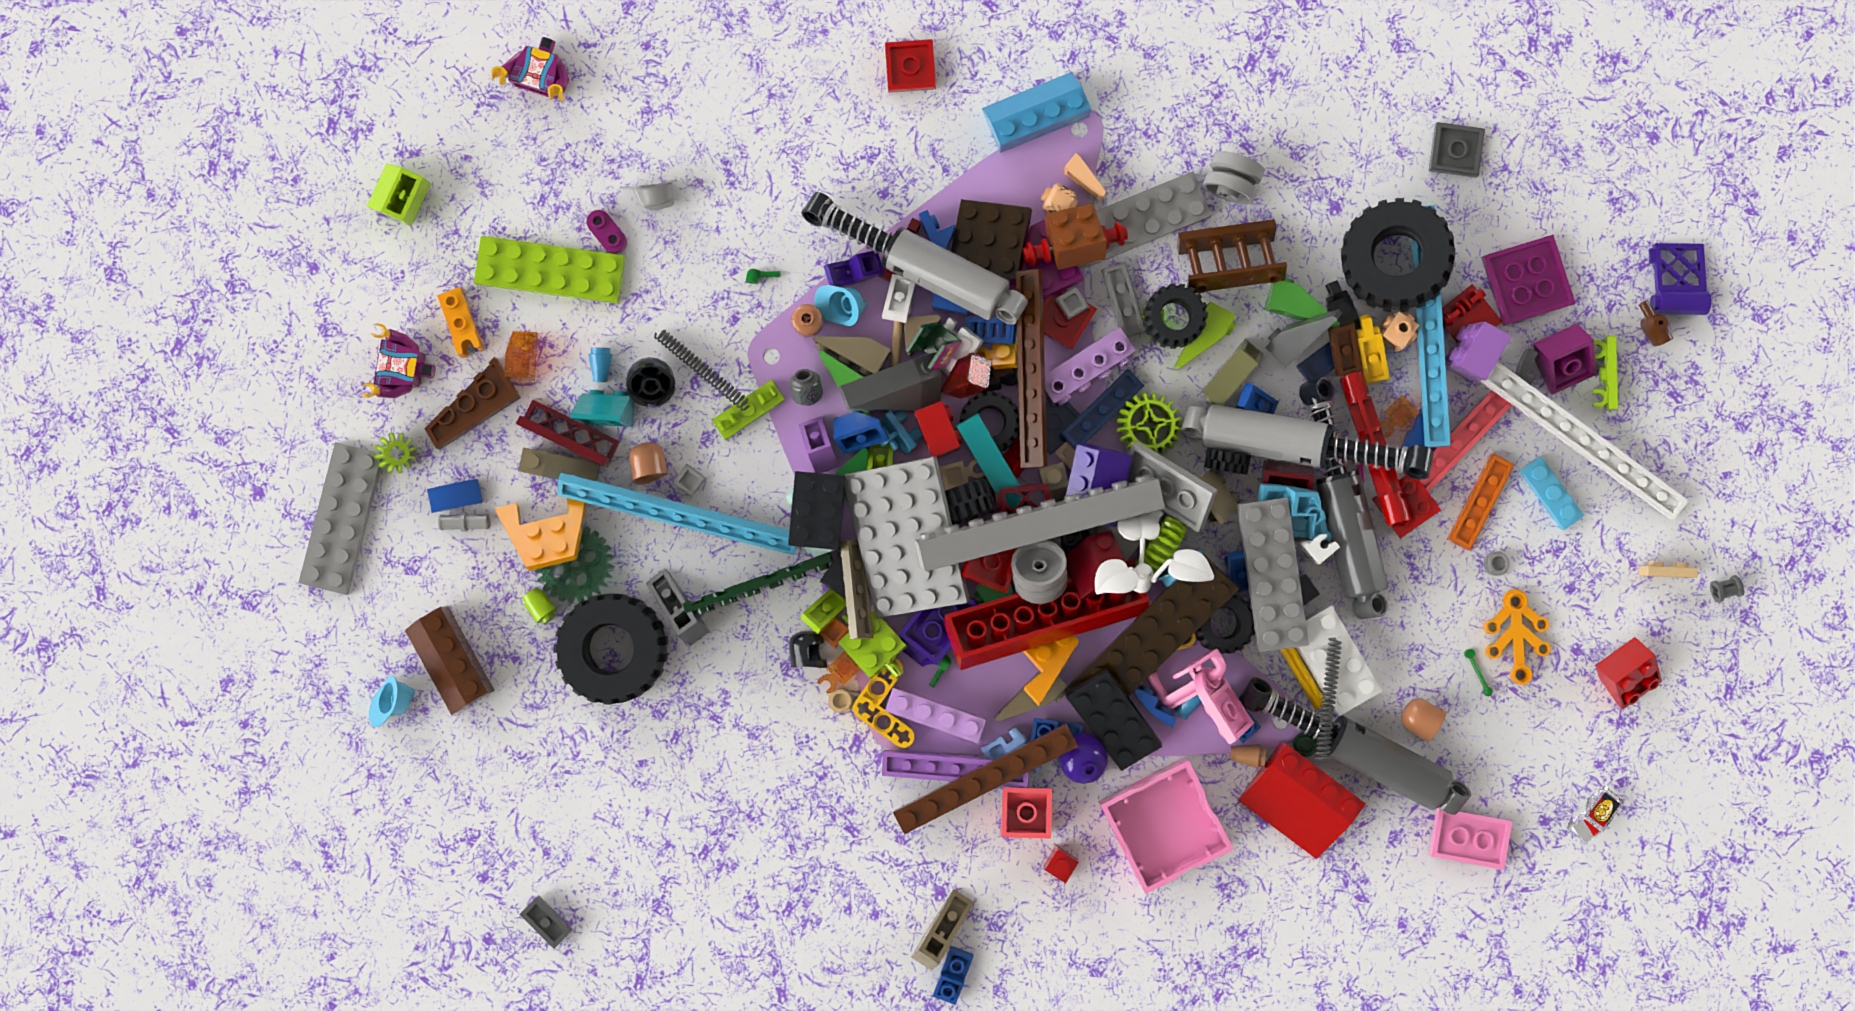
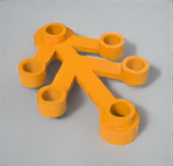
(1516, 633)

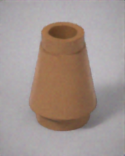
(1249, 755)

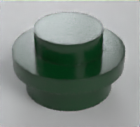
(1305, 744)

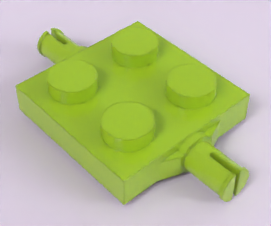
(875, 653)

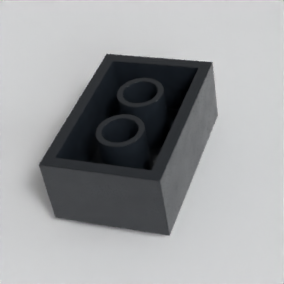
(817, 510)

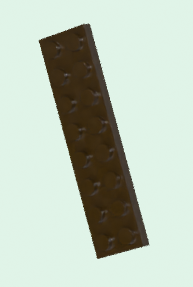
(1160, 630)

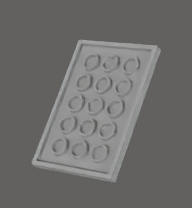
(890, 512)

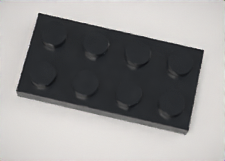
(1114, 719)

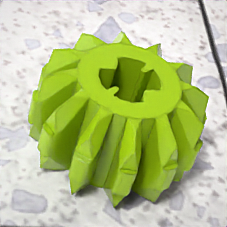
(398, 444)

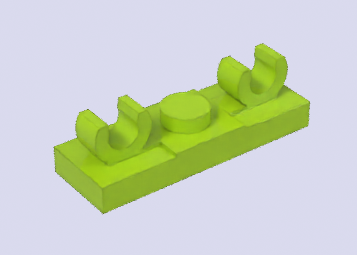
(1607, 374)
(760, 403)

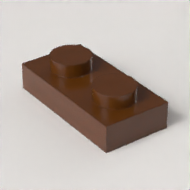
(1344, 349)

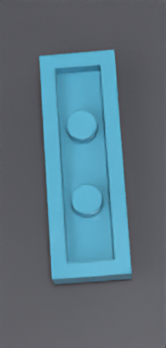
(1551, 493)

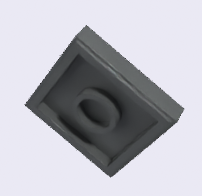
(1456, 149)

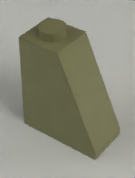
(1232, 373)

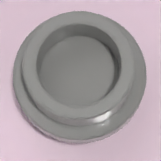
(1496, 563)

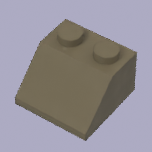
(1225, 502)

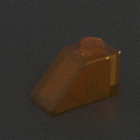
(521, 356)

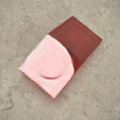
(968, 376)

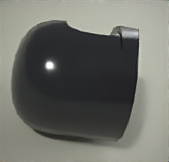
(798, 650)

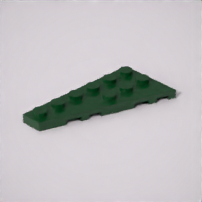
(752, 587)

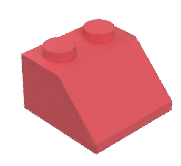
(1026, 812)

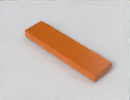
(1480, 502)

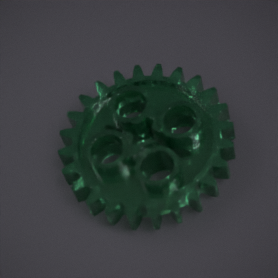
(595, 570)

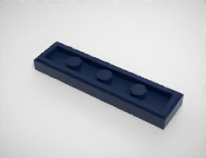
(1102, 409)

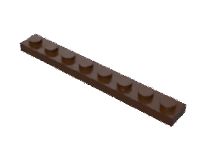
(1031, 371)
(985, 778)

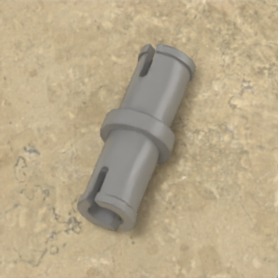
(464, 521)

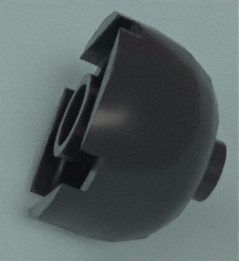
(650, 382)

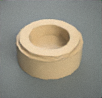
(840, 700)

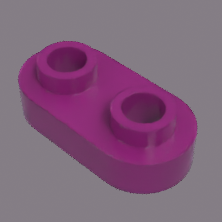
(605, 231)

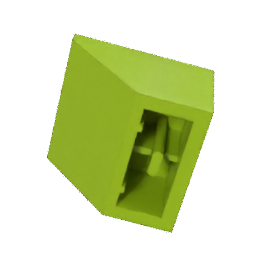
(399, 194)

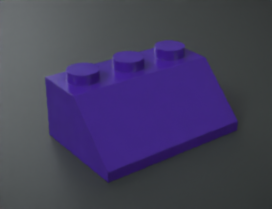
(1097, 467)

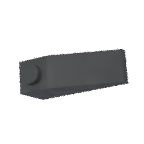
(1298, 336)
(670, 599)

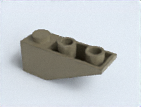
(860, 351)

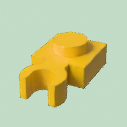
(1002, 355)

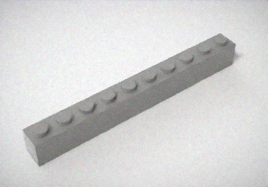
(1040, 523)

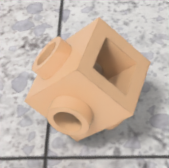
(1399, 330)

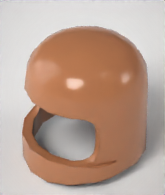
(647, 463)
(1422, 718)

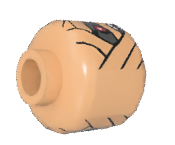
(1058, 198)

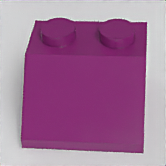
(1565, 358)

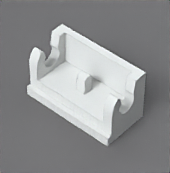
(1317, 549)

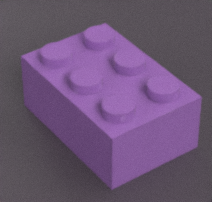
(1476, 351)

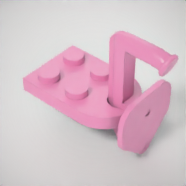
(1214, 692)

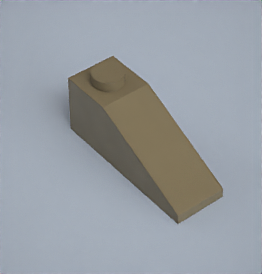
(552, 465)
(1023, 702)
(942, 930)

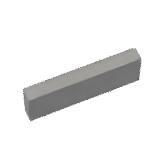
(1123, 299)

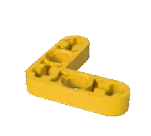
(874, 702)

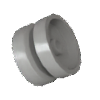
(1233, 177)
(1039, 572)

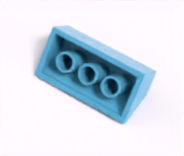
(1037, 111)

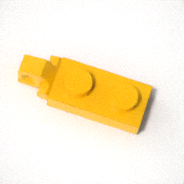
(1371, 351)

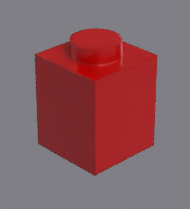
(1060, 864)

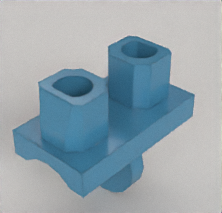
(897, 434)

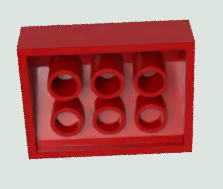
(1301, 800)

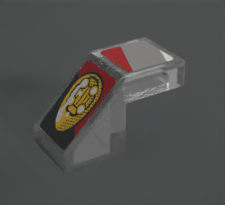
(1599, 812)

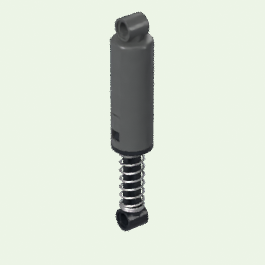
(1348, 517)
(1366, 751)

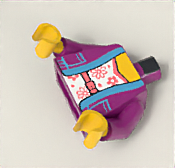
(535, 71)
(398, 365)

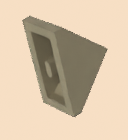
(913, 325)

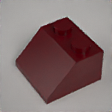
(1287, 474)
(1087, 557)

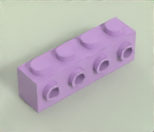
(1087, 365)

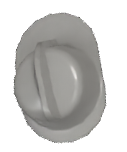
(654, 195)

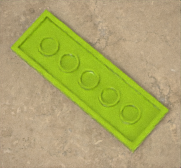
(549, 270)

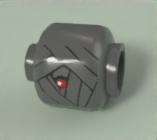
(806, 387)

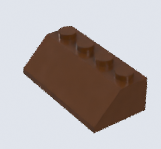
(449, 659)

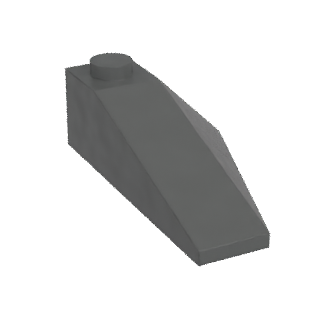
(896, 388)

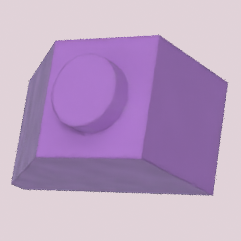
(818, 445)

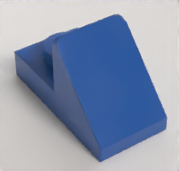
(930, 225)
(1256, 400)
(1236, 569)

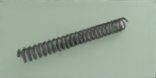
(672, 342)
(1331, 684)

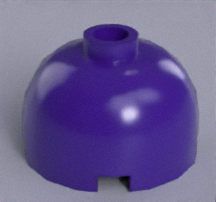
(1086, 761)

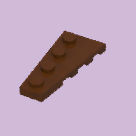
(474, 405)

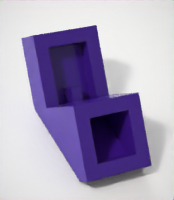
(855, 270)

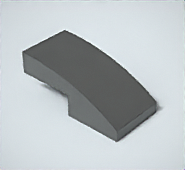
(1524, 364)

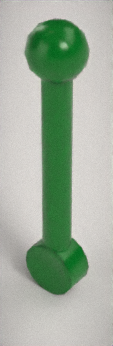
(1469, 653)

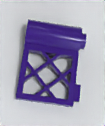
(1682, 298)

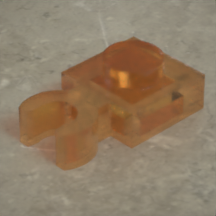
(1399, 413)
(841, 670)

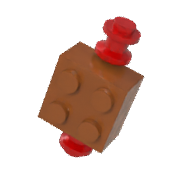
(1074, 238)

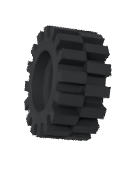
(1227, 461)

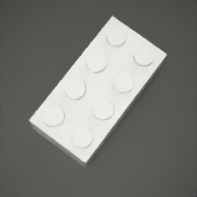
(1355, 679)

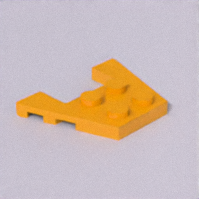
(546, 540)
(1050, 661)

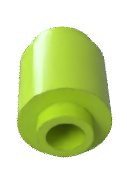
(539, 606)

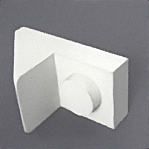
(899, 299)

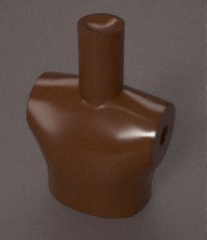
(1654, 325)

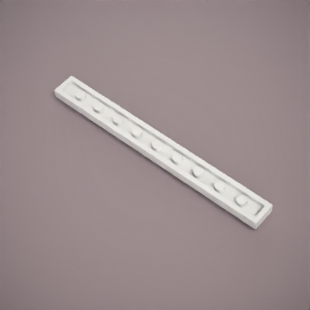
(1585, 441)

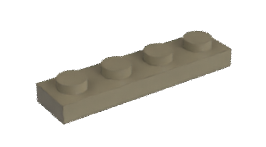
(856, 591)

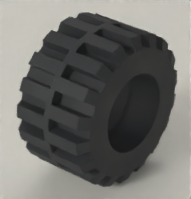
(1183, 297)
(1004, 406)
(969, 501)
(1241, 635)

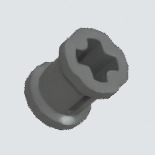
(1727, 588)

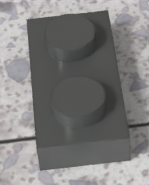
(546, 922)

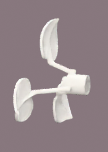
(1116, 577)

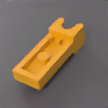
(460, 321)

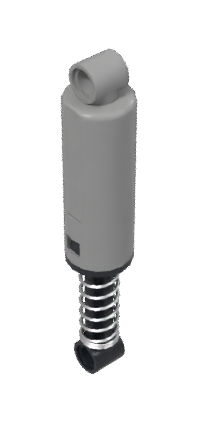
(924, 263)
(1296, 440)

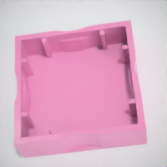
(1165, 825)

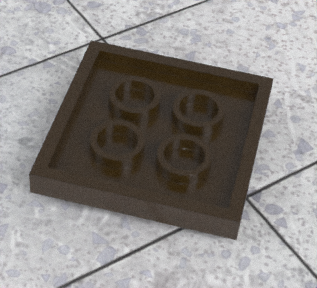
(992, 236)

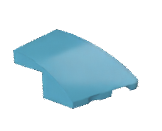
(1304, 506)

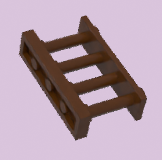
(1227, 237)

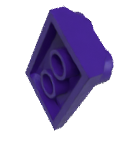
(927, 635)

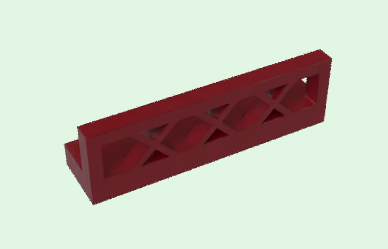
(563, 441)

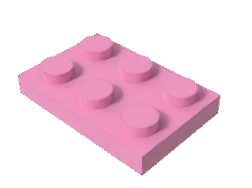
(1470, 838)

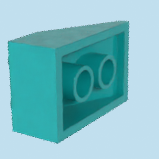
(604, 409)

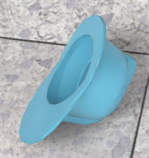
(840, 304)
(389, 701)

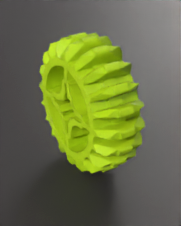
(1147, 413)
(1165, 545)

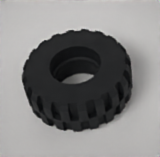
(1390, 220)
(575, 655)

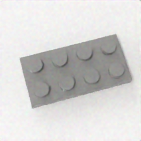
(1183, 493)

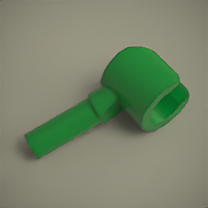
(754, 274)
(943, 664)

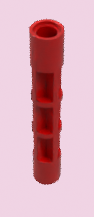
(1369, 428)

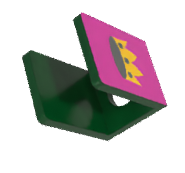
(925, 340)

